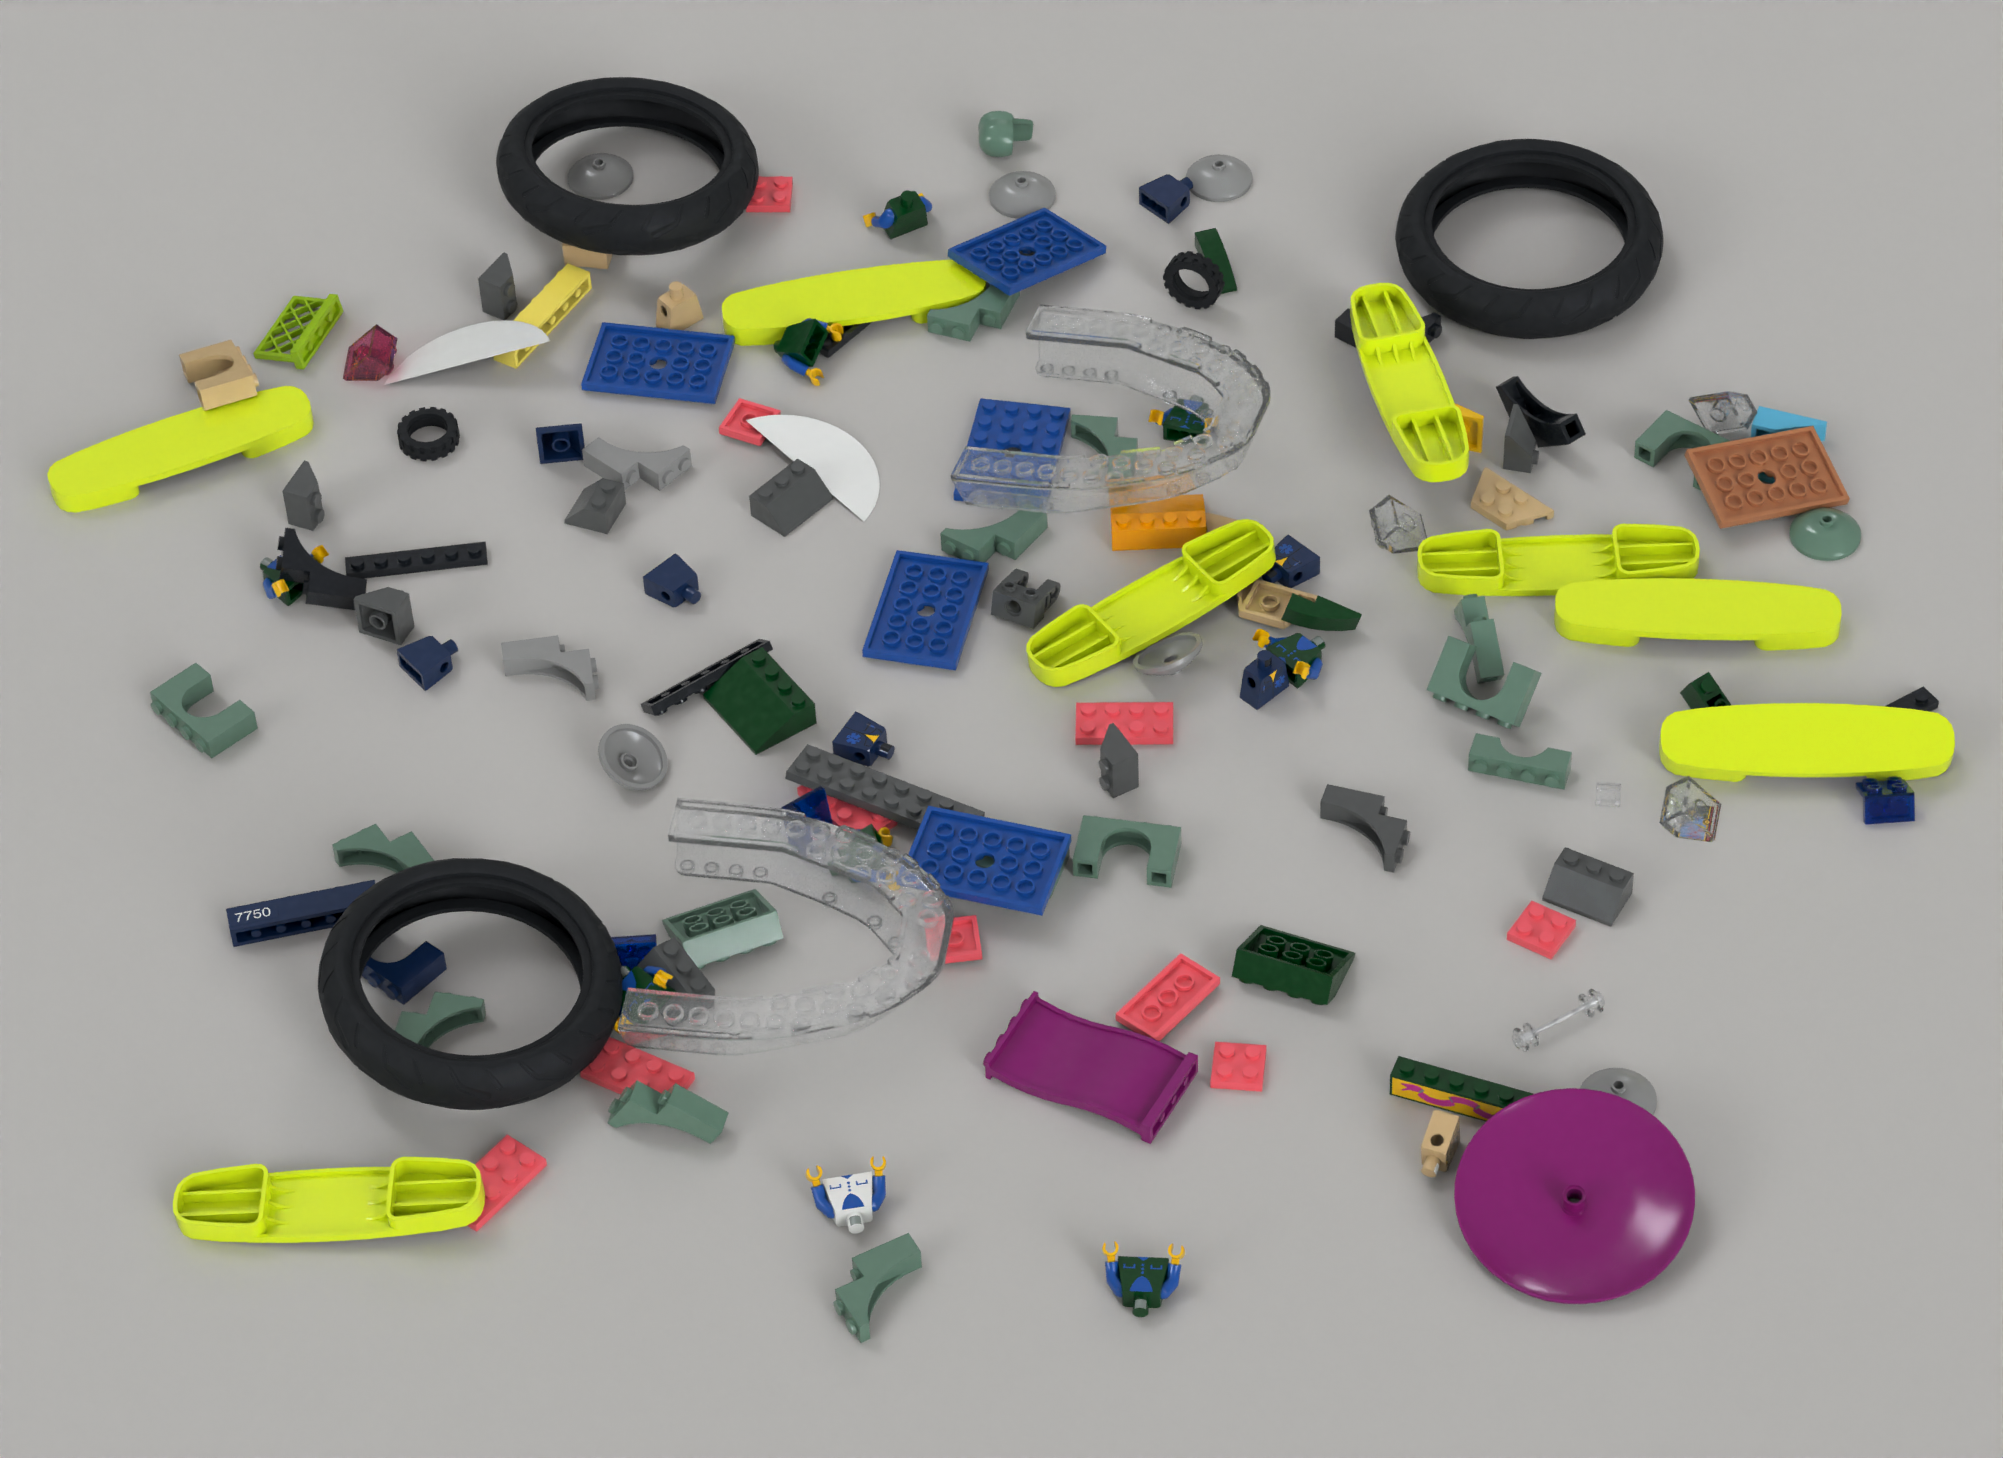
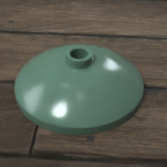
(1825, 534)

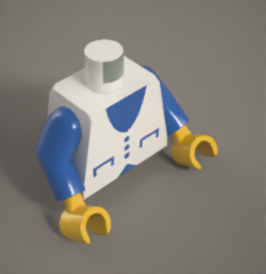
(850, 1198)

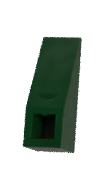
(1704, 693)

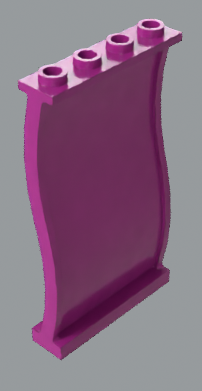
(1091, 1066)

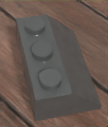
(789, 498)
(1588, 886)
(685, 973)

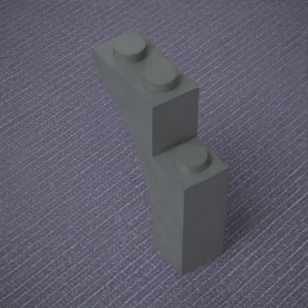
(1368, 816)

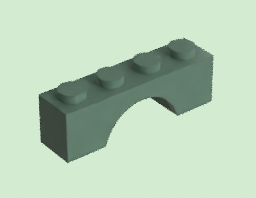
(1546, 769)

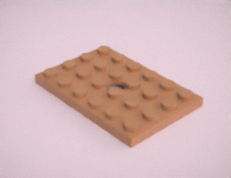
(1793, 457)

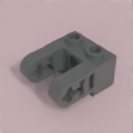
(1021, 604)

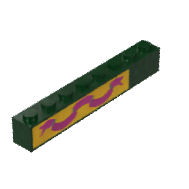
(1450, 1089)

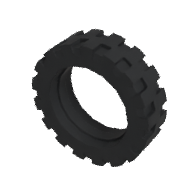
(1200, 265)
(432, 449)

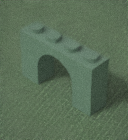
(1670, 433)
(1450, 683)
(209, 733)
(1101, 834)

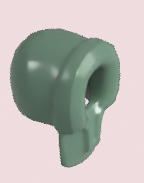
(999, 130)

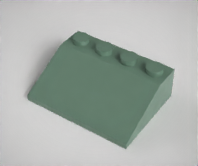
(726, 928)

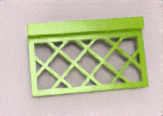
(311, 334)

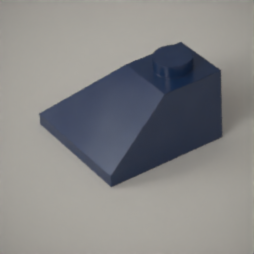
(560, 443)

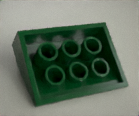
(761, 702)
(1292, 965)

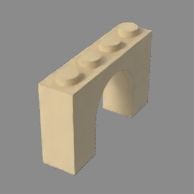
(219, 374)

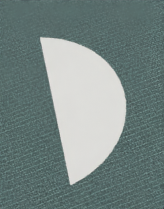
(468, 345)
(832, 452)

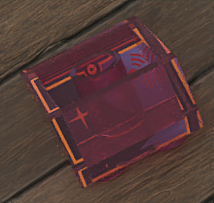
(371, 356)

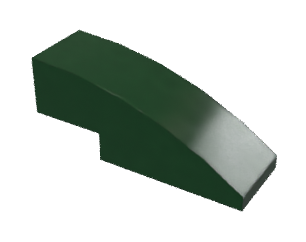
(1210, 245)
(1320, 614)

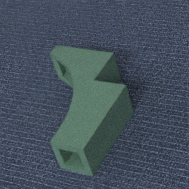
(962, 321)
(1101, 434)
(1007, 537)
(1480, 632)
(373, 848)
(444, 1015)
(671, 1108)
(871, 1277)

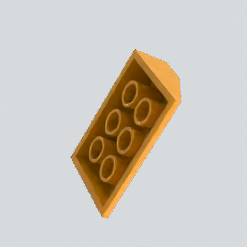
(1158, 523)

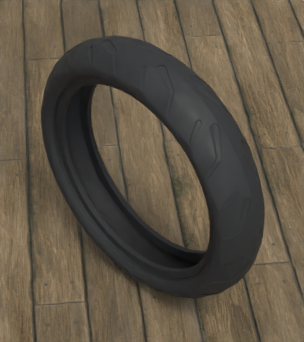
(621, 227)
(1529, 311)
(456, 1079)

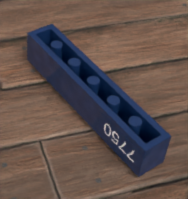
(291, 914)

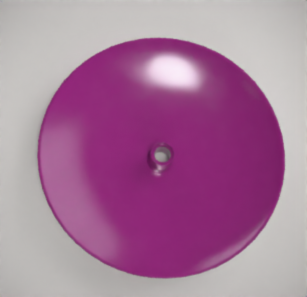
(1585, 1147)

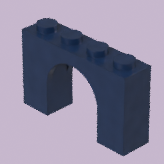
(408, 976)

